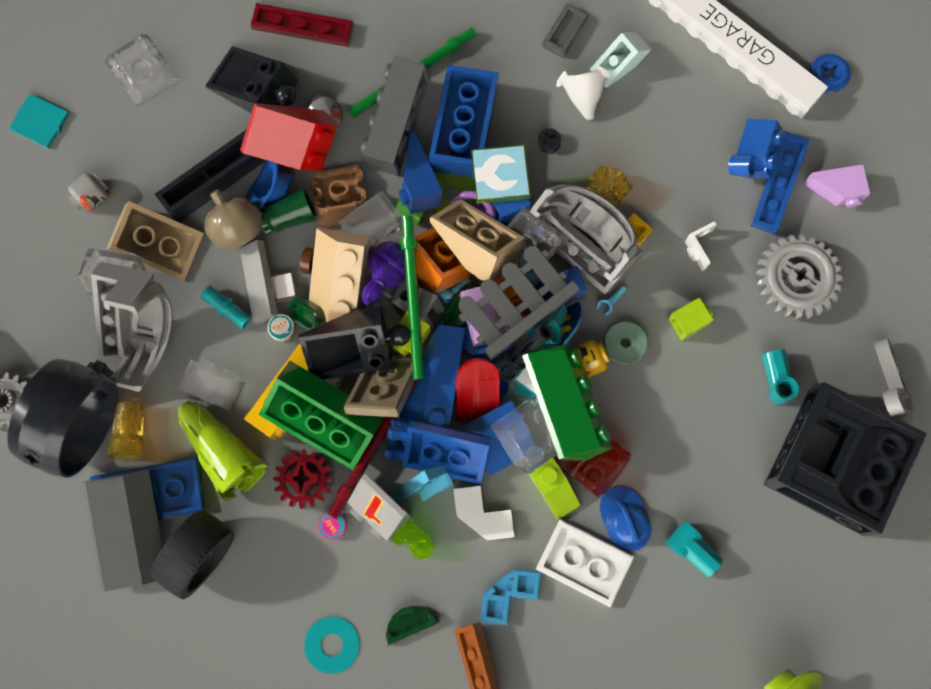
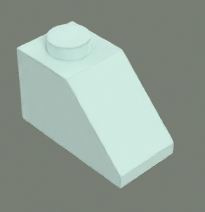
(622, 56)

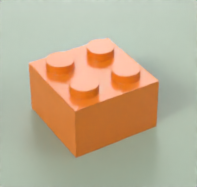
(437, 264)

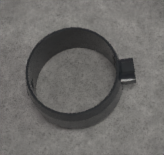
(63, 416)

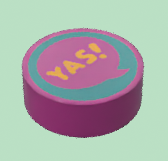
(331, 527)

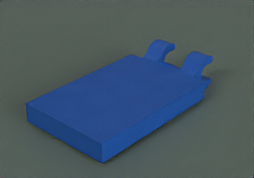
(434, 446)

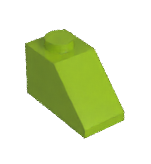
(554, 488)

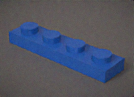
(779, 187)

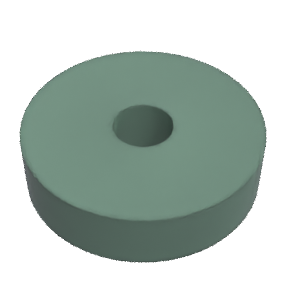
(633, 334)

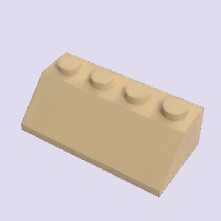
(338, 271)

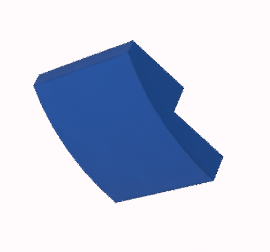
(497, 456)

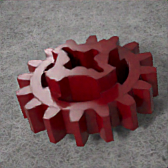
(303, 492)

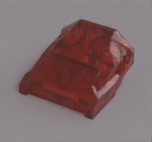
(605, 466)

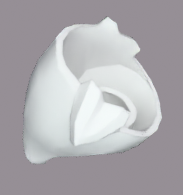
(584, 89)

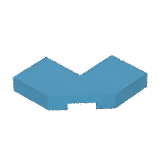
(514, 584)

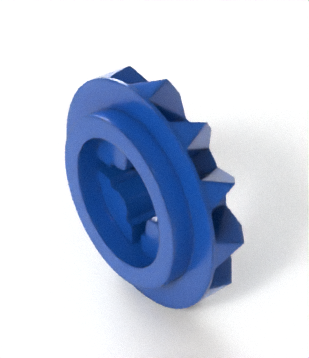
(826, 63)

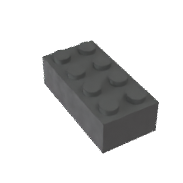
(395, 115)

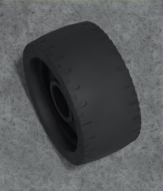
(192, 554)

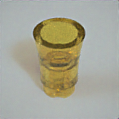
(127, 432)

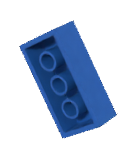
(463, 119)

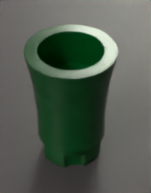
(288, 212)

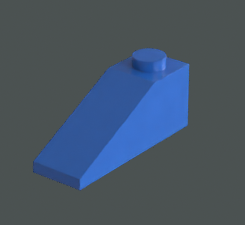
(420, 186)

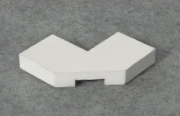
(488, 525)

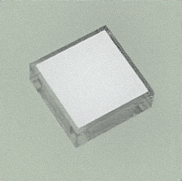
(284, 287)

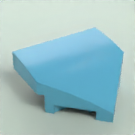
(426, 484)

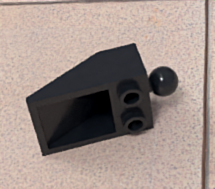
(253, 79)
(343, 347)

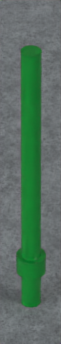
(451, 45)
(409, 245)

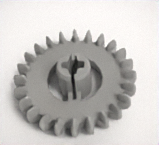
(781, 293)

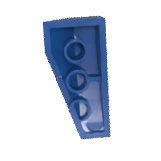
(435, 395)

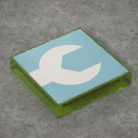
(500, 174)

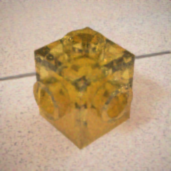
(609, 184)

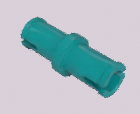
(225, 307)

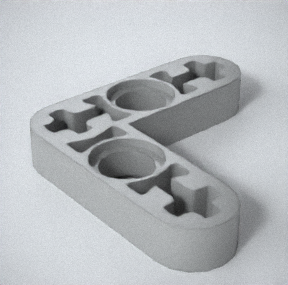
(897, 397)

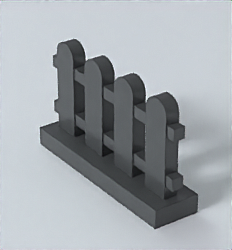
(527, 293)

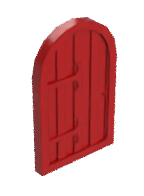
(476, 389)

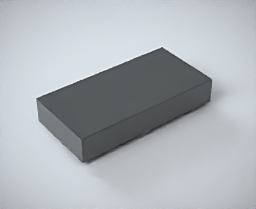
(565, 30)

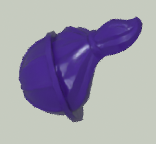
(387, 270)

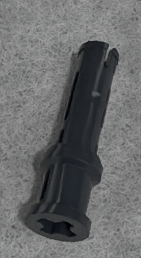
(514, 357)

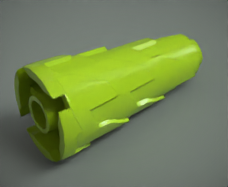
(221, 453)

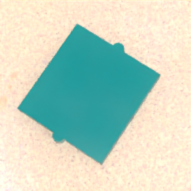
(39, 121)

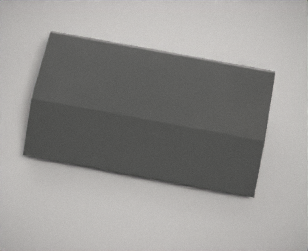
(123, 528)

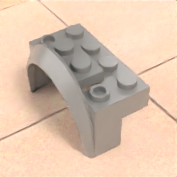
(601, 222)
(115, 294)

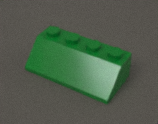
(568, 403)
(317, 416)

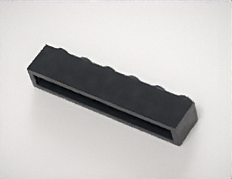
(214, 172)

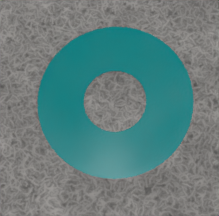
(313, 640)

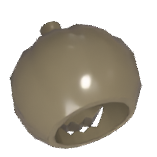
(232, 221)

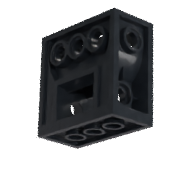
(864, 468)

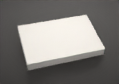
(585, 563)

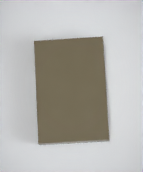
(382, 391)

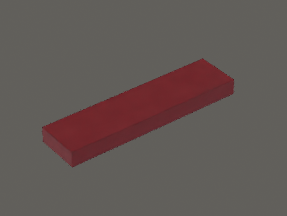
(302, 25)

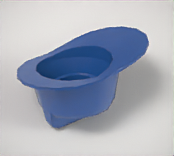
(269, 185)
(625, 518)

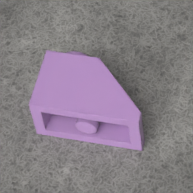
(840, 185)

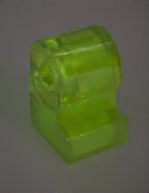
(420, 544)

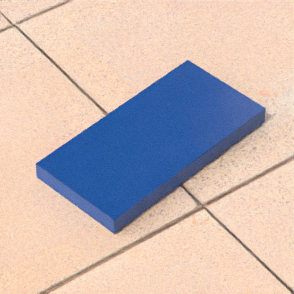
(175, 487)

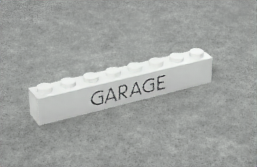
(747, 52)

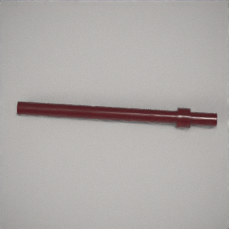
(345, 491)

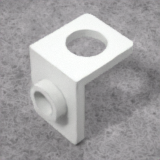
(695, 250)

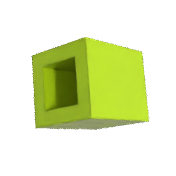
(691, 318)

